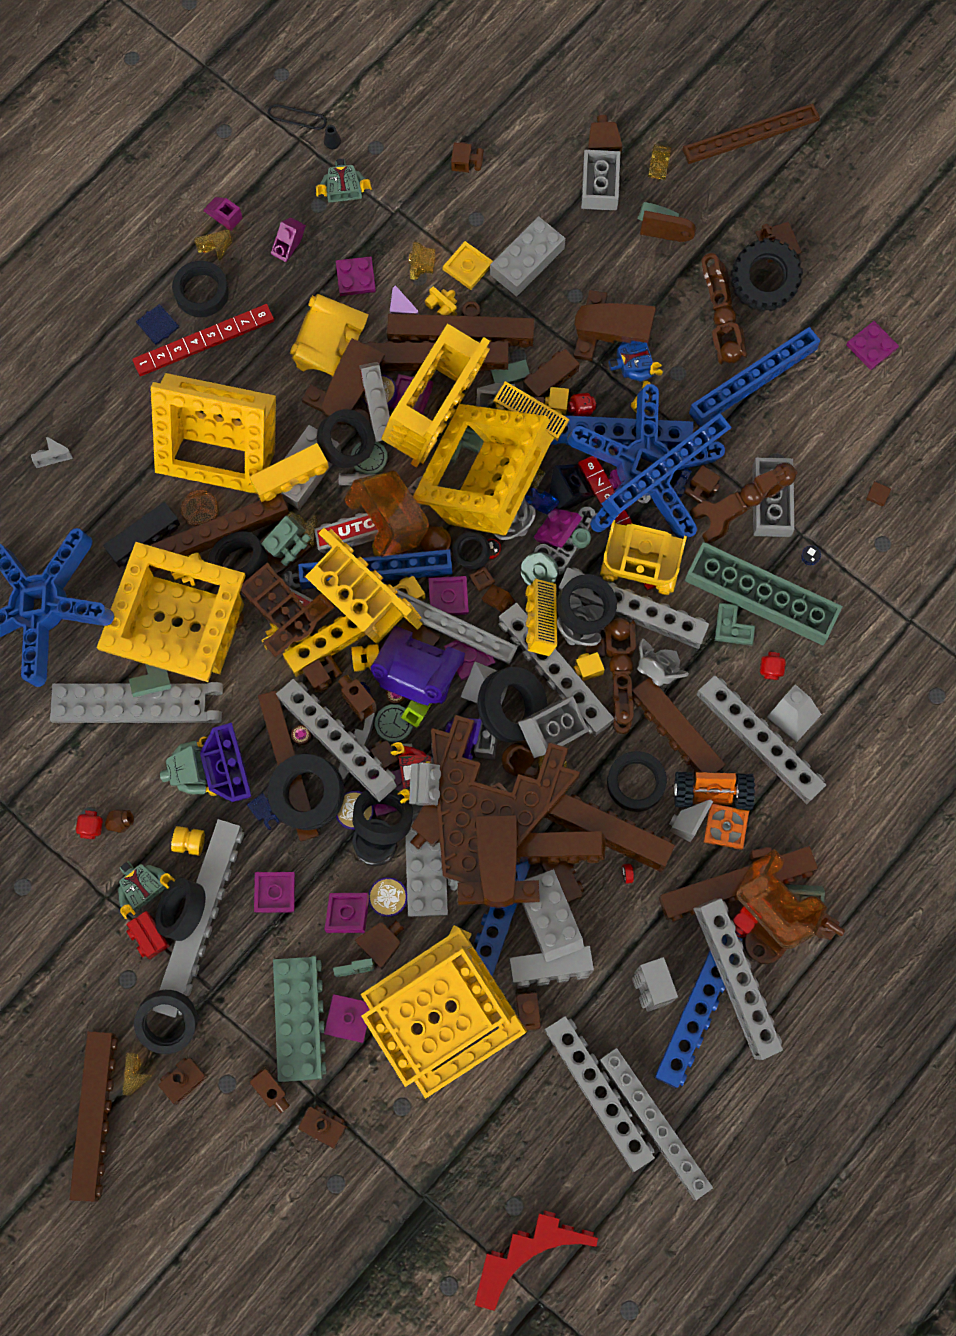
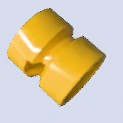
(357, 652)
(187, 840)

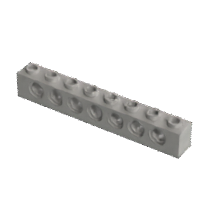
(657, 623)
(603, 718)
(762, 749)
(378, 787)
(744, 1010)
(655, 1124)
(634, 1159)

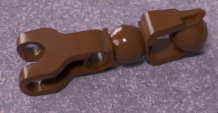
(724, 315)
(736, 504)
(621, 668)

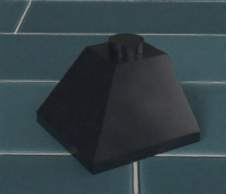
(569, 486)

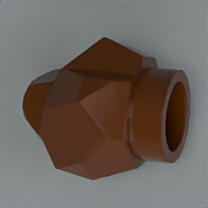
(119, 820)

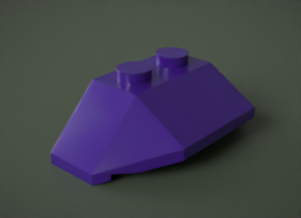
(225, 765)

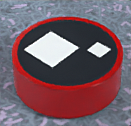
(495, 548)
(627, 873)

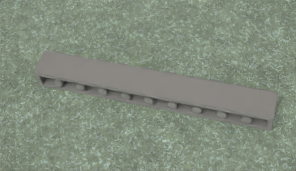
(212, 877)

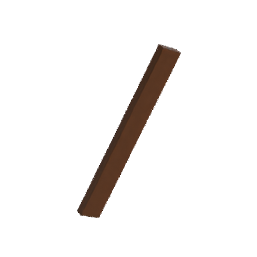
(751, 133)
(283, 750)

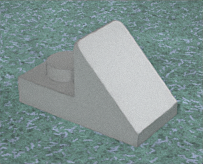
(55, 454)

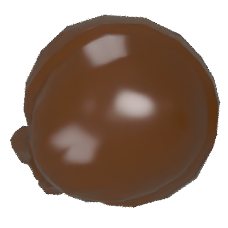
(436, 539)
(519, 760)

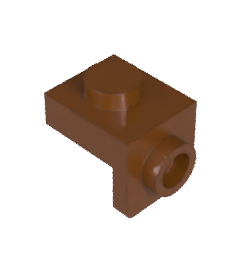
(498, 598)

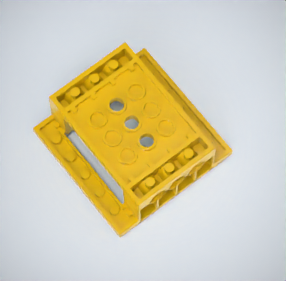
(455, 357)
(177, 417)
(506, 438)
(379, 601)
(160, 644)
(425, 985)

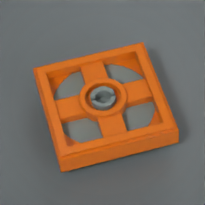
(726, 826)

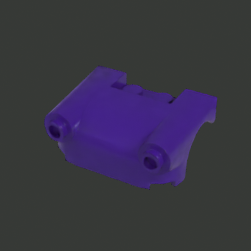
(415, 668)

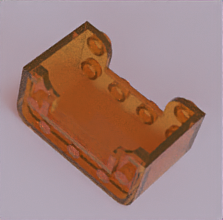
(391, 510)
(776, 907)

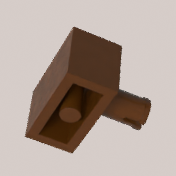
(182, 1080)
(322, 1127)

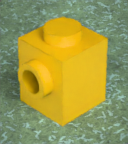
(558, 400)
(588, 666)

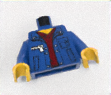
(635, 361)

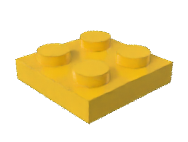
(467, 265)

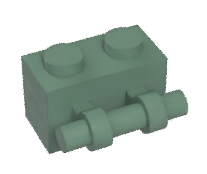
(284, 537)

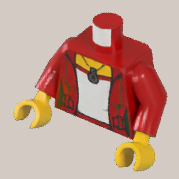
(408, 756)

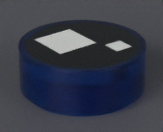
(811, 555)

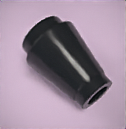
(331, 138)

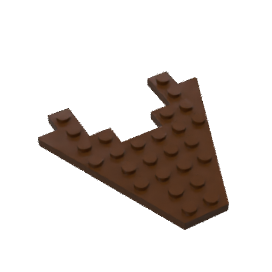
(465, 799)

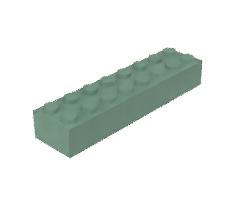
(763, 593)

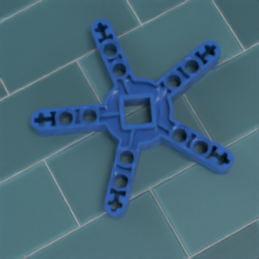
(649, 449)
(55, 603)

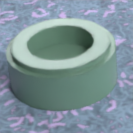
(581, 538)

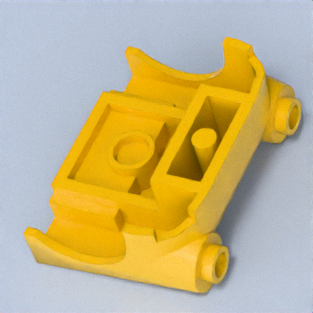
(326, 334)
(643, 556)

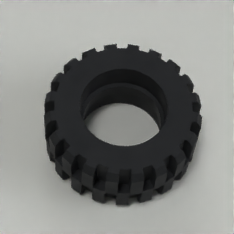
(766, 250)

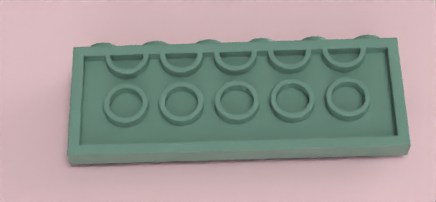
(298, 1019)

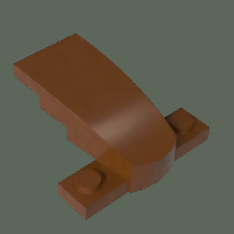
(609, 323)
(346, 386)
(283, 609)
(497, 867)

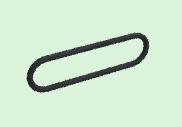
(298, 110)

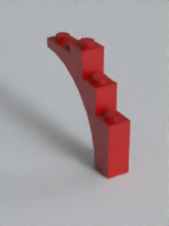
(499, 1270)

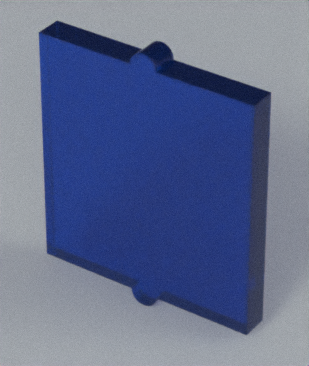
(157, 324)

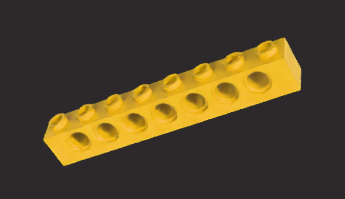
(349, 635)

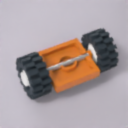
(714, 787)

